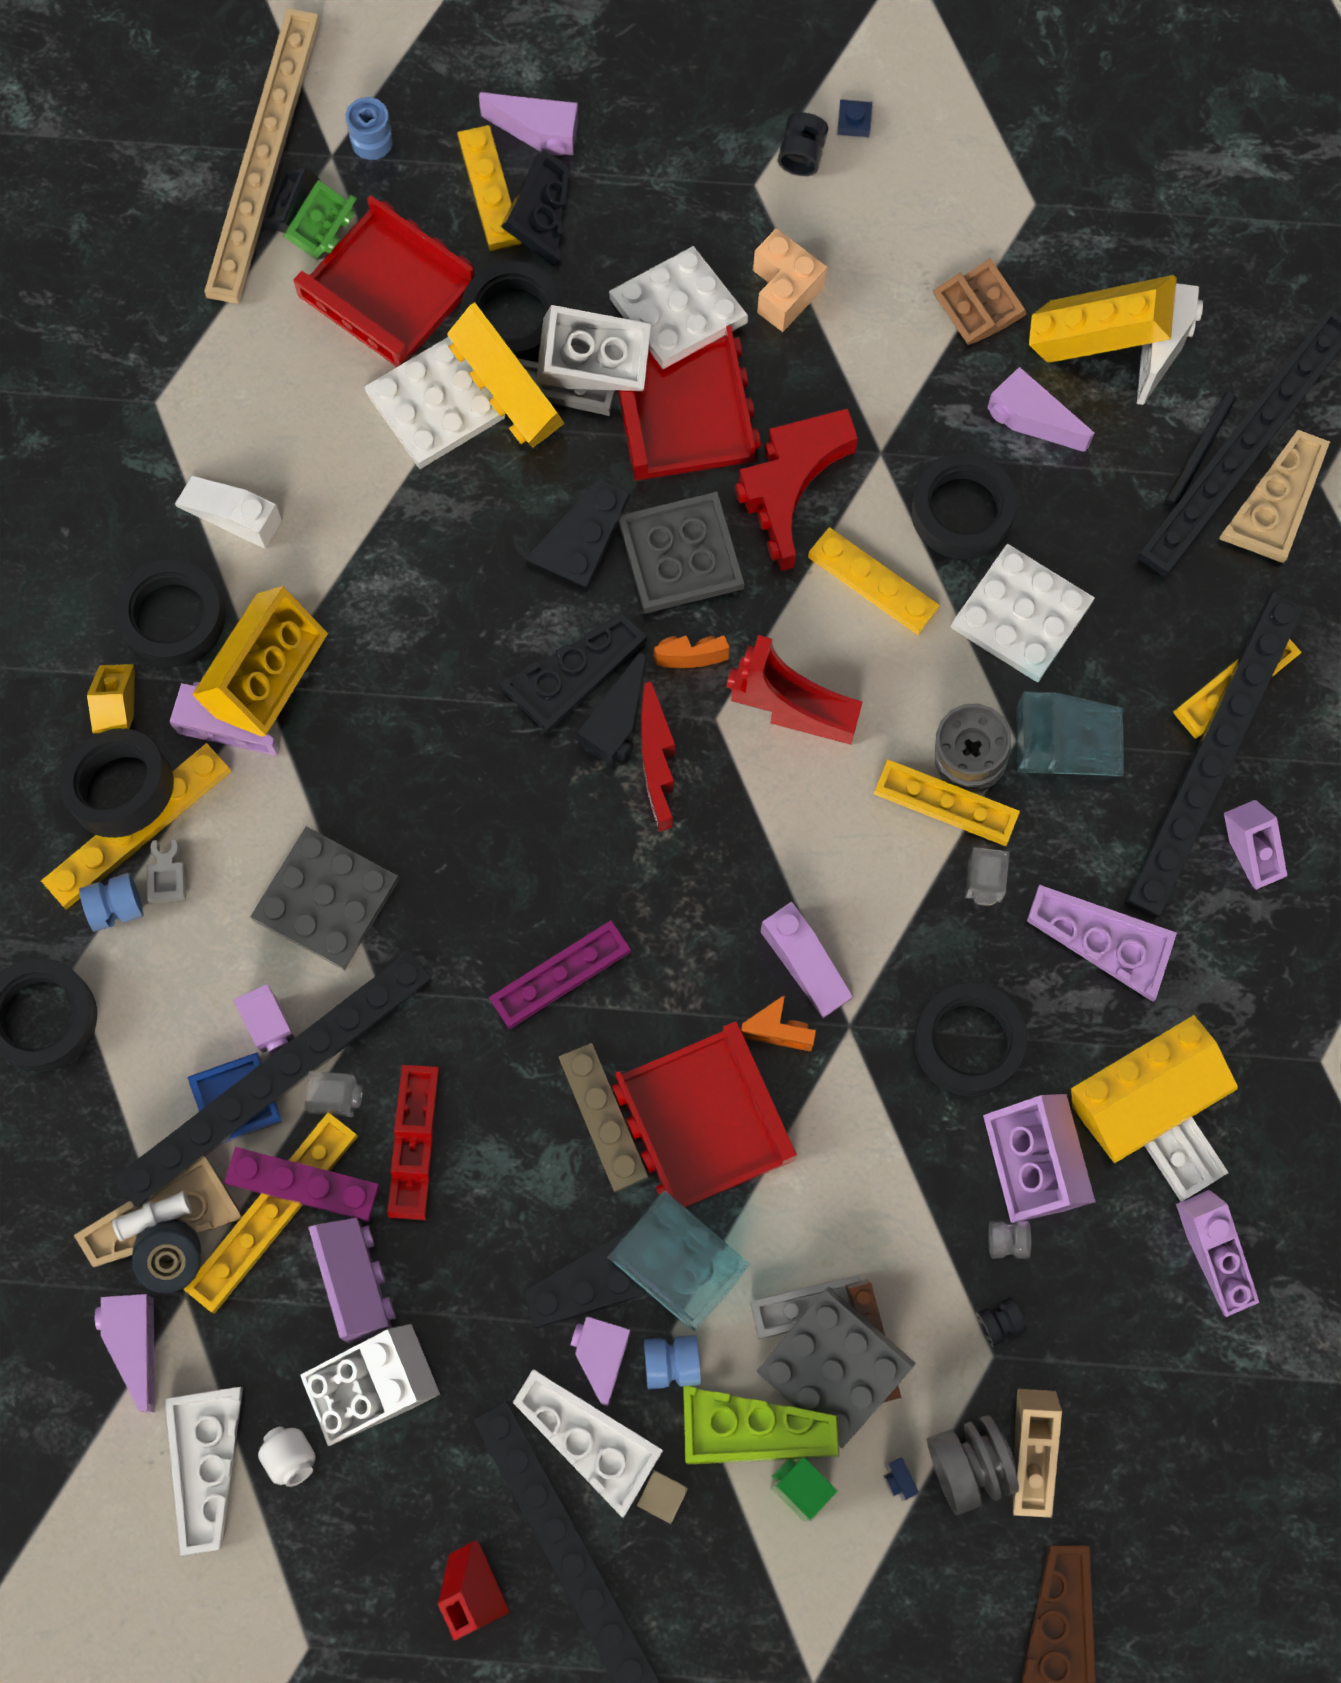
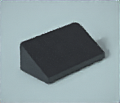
(288, 197)

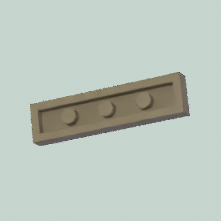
(603, 1118)

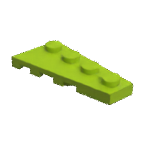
(746, 1430)

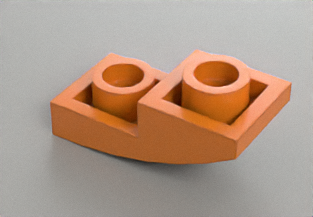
(678, 653)

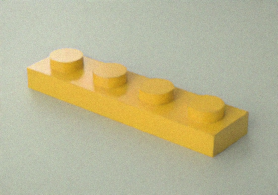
(487, 185)
(873, 581)
(1199, 708)
(946, 802)

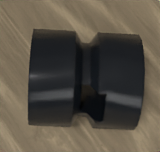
(803, 144)

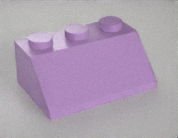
(1039, 1157)
(352, 1279)

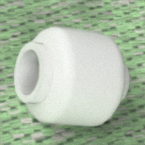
(287, 1456)

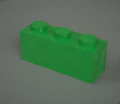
(802, 1488)

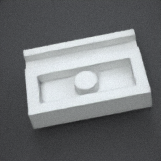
(1186, 1159)

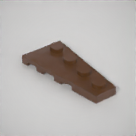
(1063, 1621)

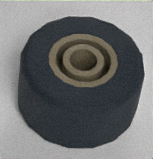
(162, 1243)

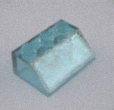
(678, 1260)

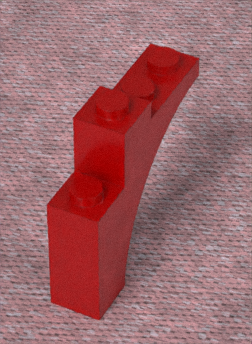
(794, 459)
(794, 700)

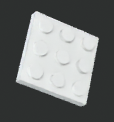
(681, 303)
(433, 403)
(1022, 613)

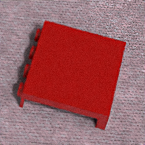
(387, 283)
(691, 413)
(704, 1118)

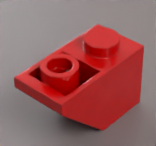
(469, 1592)

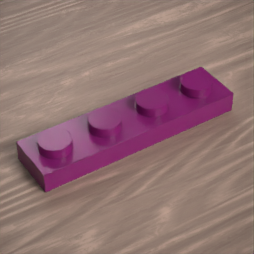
(560, 974)
(302, 1184)

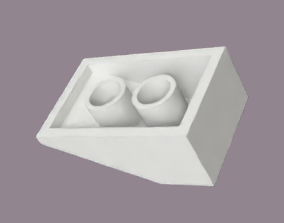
(592, 351)
(1160, 355)

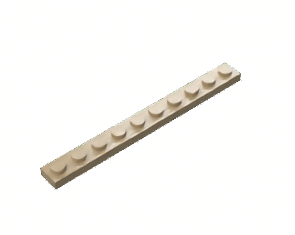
(262, 157)

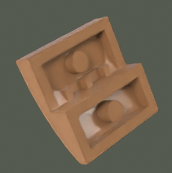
(979, 302)

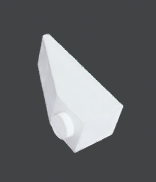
(231, 509)

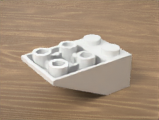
(370, 1383)

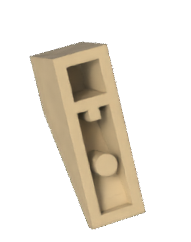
(1036, 1451)

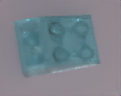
(1068, 735)

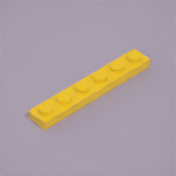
(104, 854)
(265, 1220)

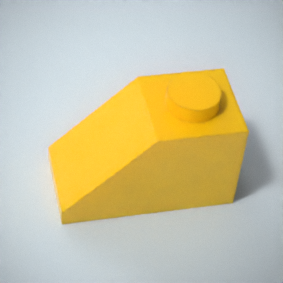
(112, 697)

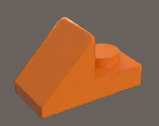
(767, 1028)

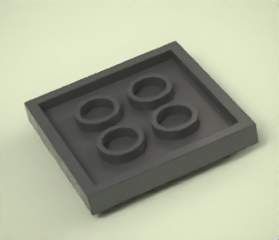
(681, 552)
(325, 898)
(836, 1364)

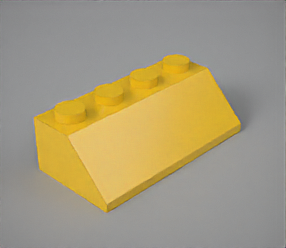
(1104, 320)
(504, 377)
(261, 662)
(1153, 1089)

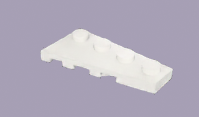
(595, 1444)
(202, 1457)

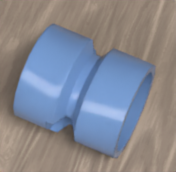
(369, 128)
(111, 902)
(672, 1362)

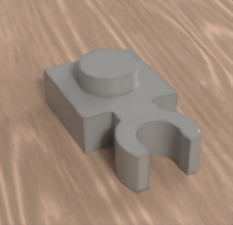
(166, 878)

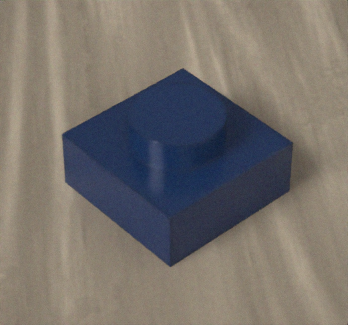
(854, 118)
(899, 1480)

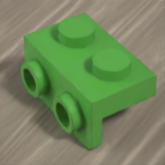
(319, 219)

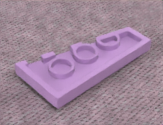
(1111, 940)

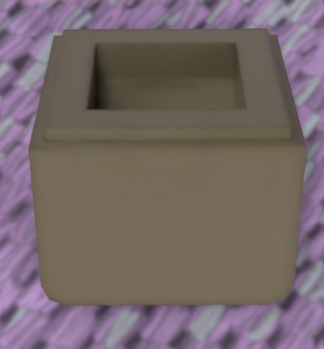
(662, 1497)

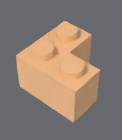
(792, 279)

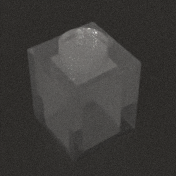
(987, 875)
(332, 1094)

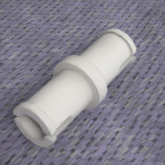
(151, 1214)

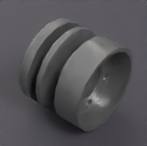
(975, 729)
(973, 1464)

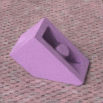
(1256, 843)
(265, 1019)
(600, 1354)

